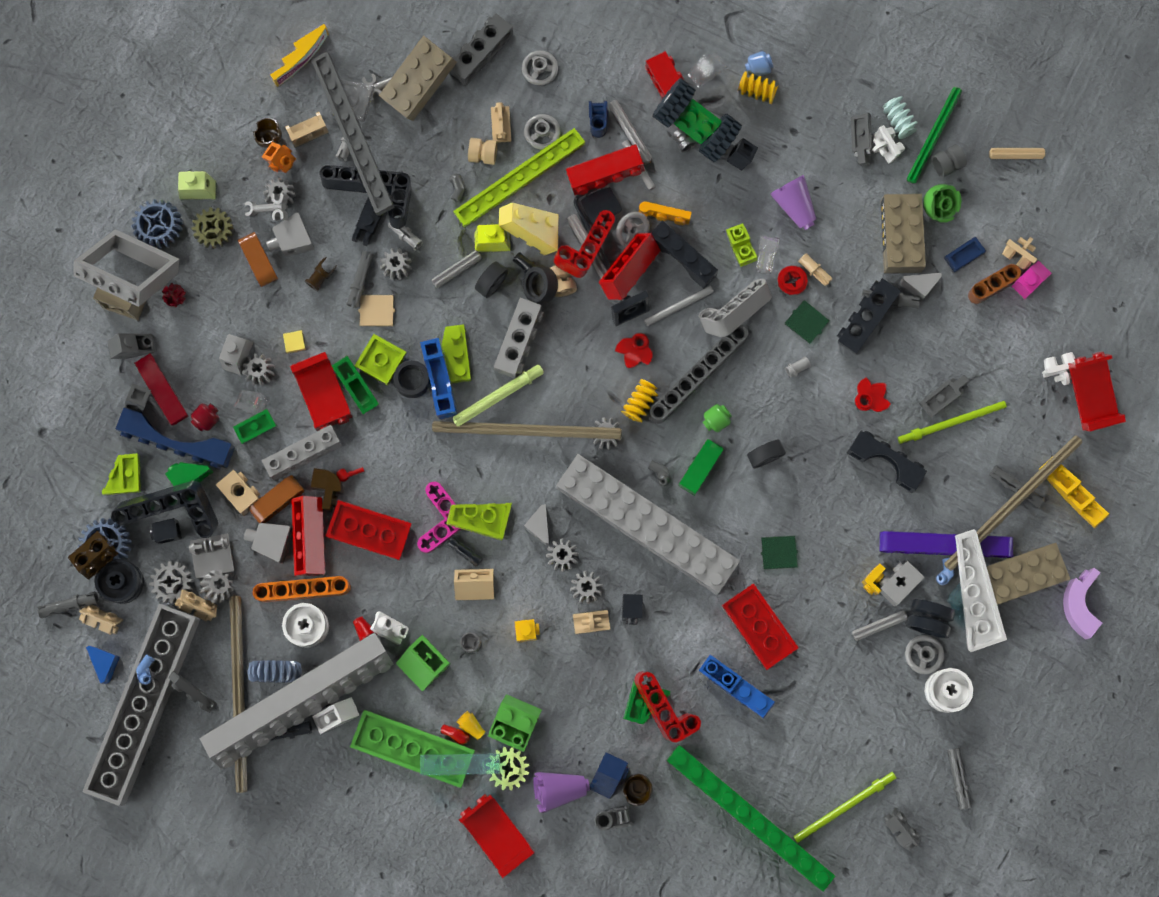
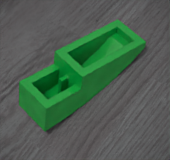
(355, 384)
(700, 467)

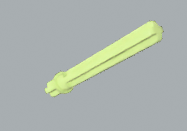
(498, 395)

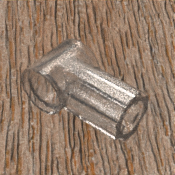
(767, 250)

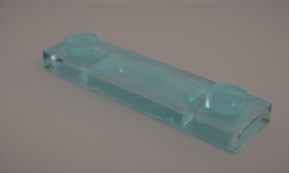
(459, 764)

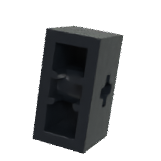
(632, 608)

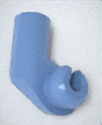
(143, 671)

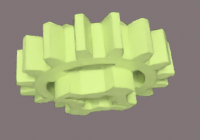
(516, 770)

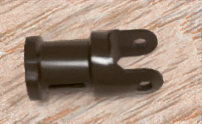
(319, 276)

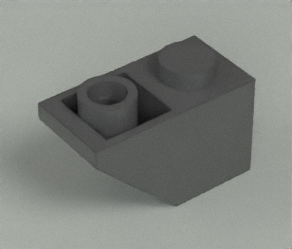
(130, 345)

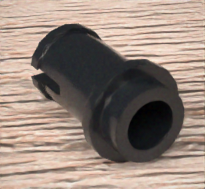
(523, 262)

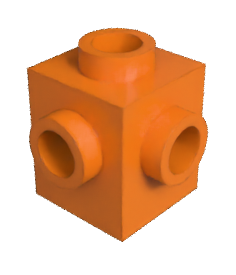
(279, 157)

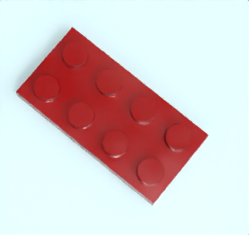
(368, 530)
(760, 626)

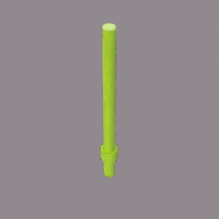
(916, 434)
(877, 786)

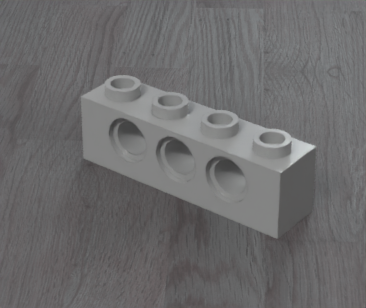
(524, 309)
(302, 453)

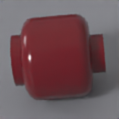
(205, 417)

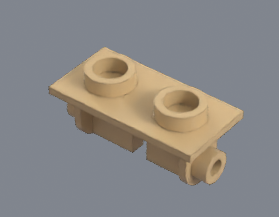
(501, 123)
(203, 608)
(108, 621)

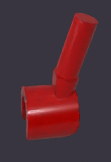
(344, 476)

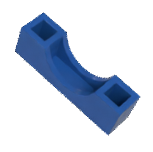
(439, 378)

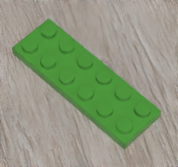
(403, 744)

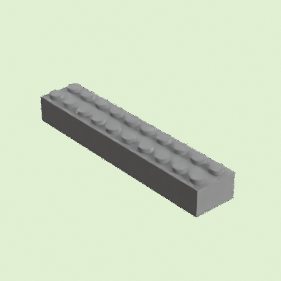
(647, 524)
(296, 702)
(141, 707)

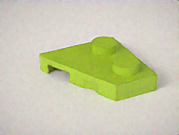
(124, 476)

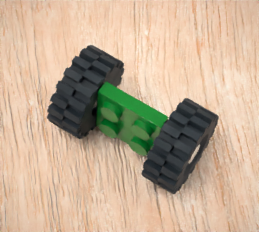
(696, 121)

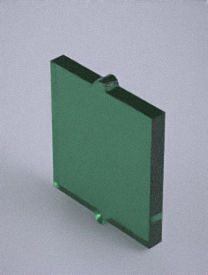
(806, 322)
(779, 552)

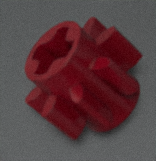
(173, 295)

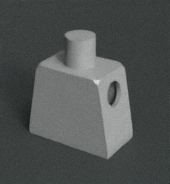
(290, 237)
(235, 352)
(270, 540)

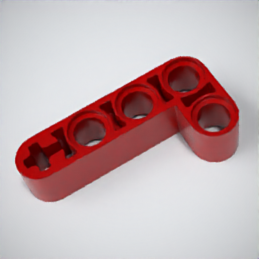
(591, 243)
(663, 704)

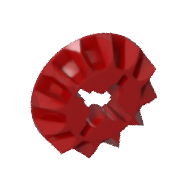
(796, 273)

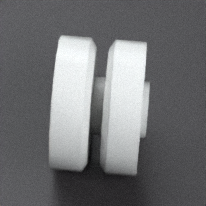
(294, 623)
(939, 697)

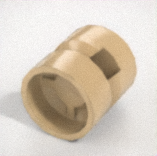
(482, 151)
(566, 284)

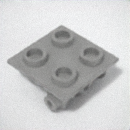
(211, 554)

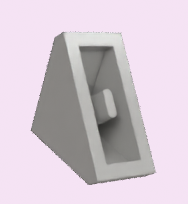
(920, 284)
(538, 525)

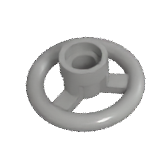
(540, 61)
(541, 124)
(630, 228)
(931, 654)

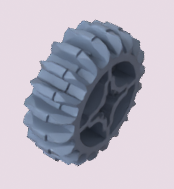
(162, 210)
(121, 543)
(274, 671)

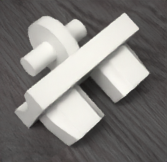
(885, 144)
(1053, 368)
(389, 628)

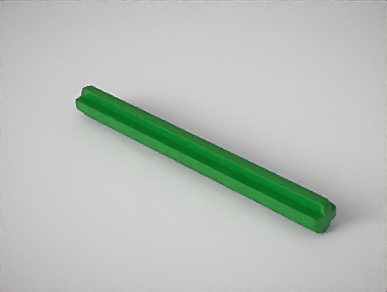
(934, 135)

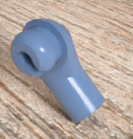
(945, 575)

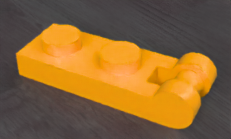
(665, 213)

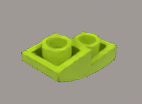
(741, 245)

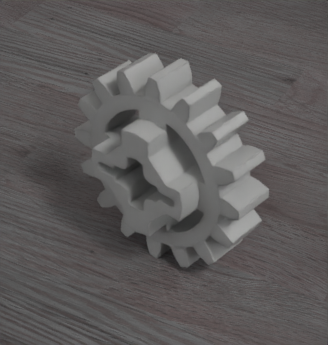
(169, 575)

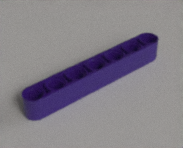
(940, 544)

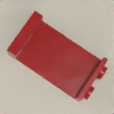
(321, 391)
(1095, 392)
(496, 834)

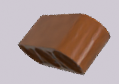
(257, 259)
(1002, 280)
(276, 499)

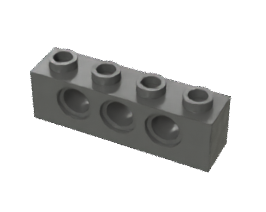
(493, 25)

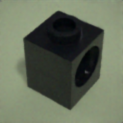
(742, 154)
(165, 531)

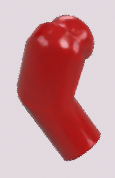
(456, 734)

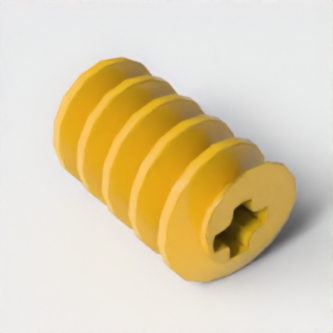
(759, 88)
(639, 403)

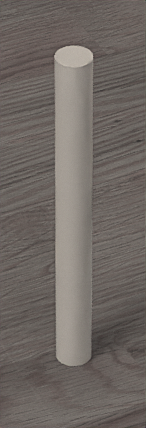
(678, 306)

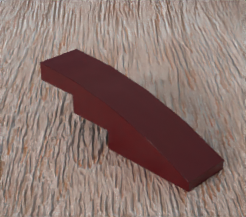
(161, 389)

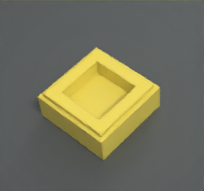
(294, 341)

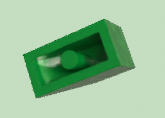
(187, 472)

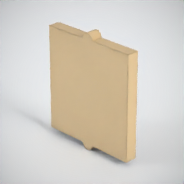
(376, 310)

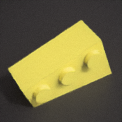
(532, 225)

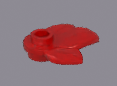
(633, 352)
(873, 395)

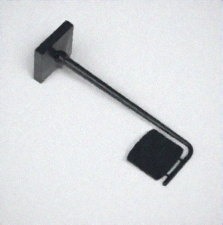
(593, 204)

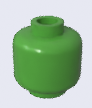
(717, 418)

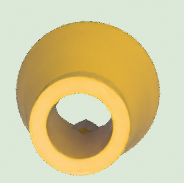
(471, 725)

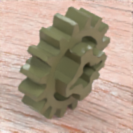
(216, 222)

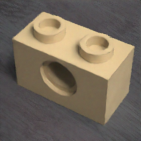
(229, 486)

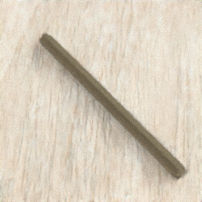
(528, 430)
(1021, 495)
(238, 682)

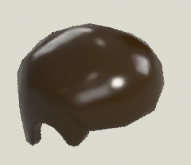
(267, 132)
(638, 789)

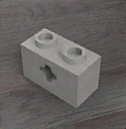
(911, 578)

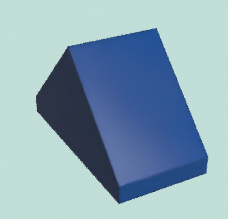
(103, 663)

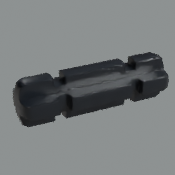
(464, 551)

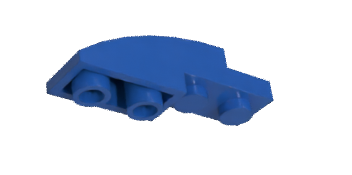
(736, 686)

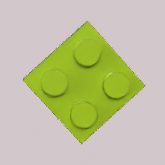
(380, 359)

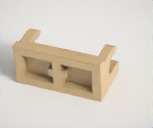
(307, 130)

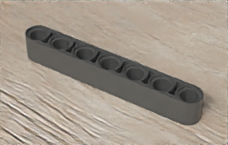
(694, 382)

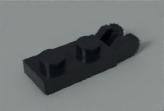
(367, 222)

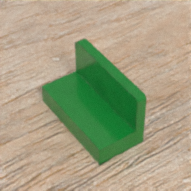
(254, 426)

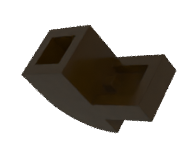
(329, 483)

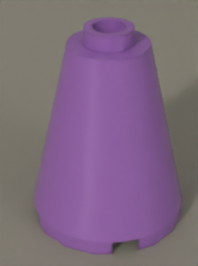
(796, 202)
(558, 789)

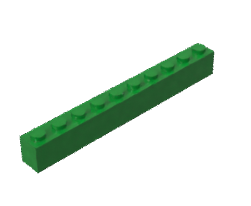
(750, 818)

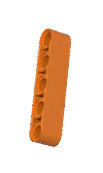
(292, 587)

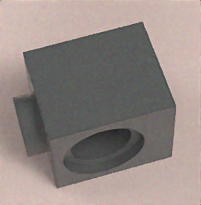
(137, 398)

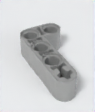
(737, 310)

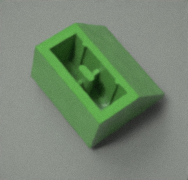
(423, 663)
(514, 722)

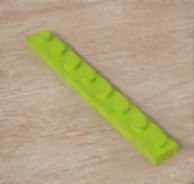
(519, 177)

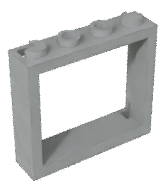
(165, 264)

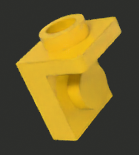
(874, 576)

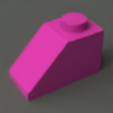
(1031, 279)

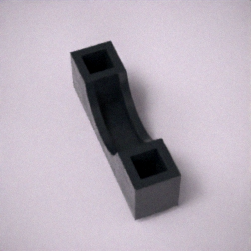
(695, 264)
(908, 473)

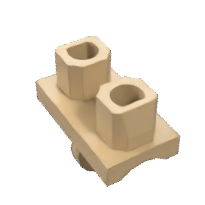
(1026, 258)
(591, 622)

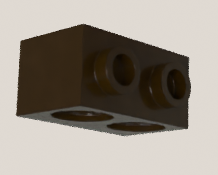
(93, 555)

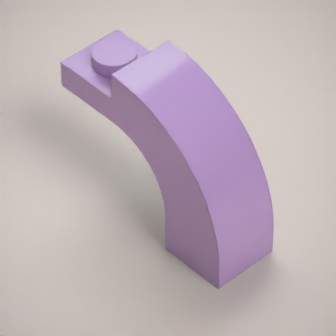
(1075, 607)

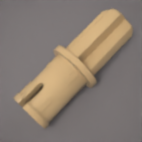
(815, 269)

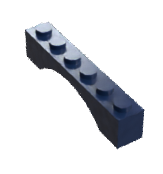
(213, 450)

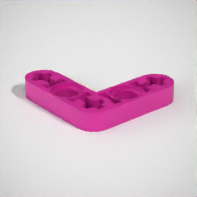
(432, 497)

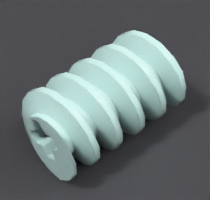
(899, 117)

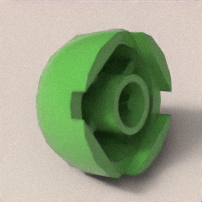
(942, 202)

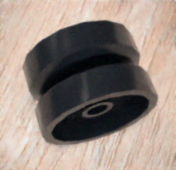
(130, 586)
(930, 618)

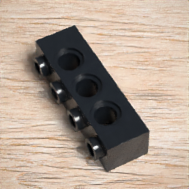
(889, 294)

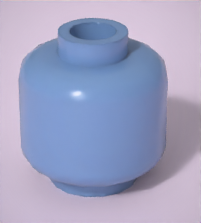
(759, 64)

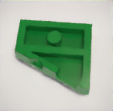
(636, 707)

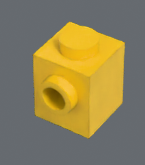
(526, 630)

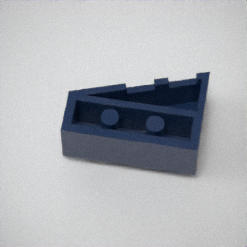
(609, 775)

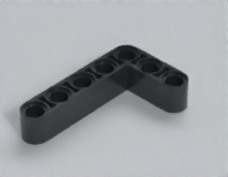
(355, 184)
(168, 503)

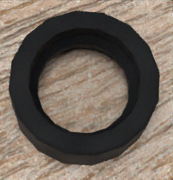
(491, 279)
(550, 284)
(408, 365)
(766, 453)

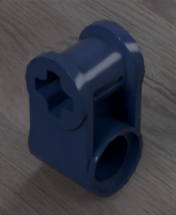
(598, 115)

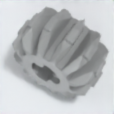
(279, 186)
(394, 257)
(255, 376)
(607, 442)
(567, 559)
(583, 581)
(222, 582)

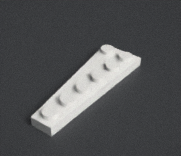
(979, 603)

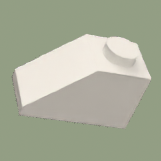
(335, 715)

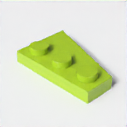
(456, 353)
(481, 518)

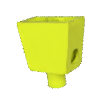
(491, 238)

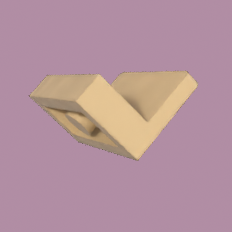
(474, 584)

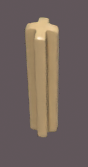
(1017, 153)

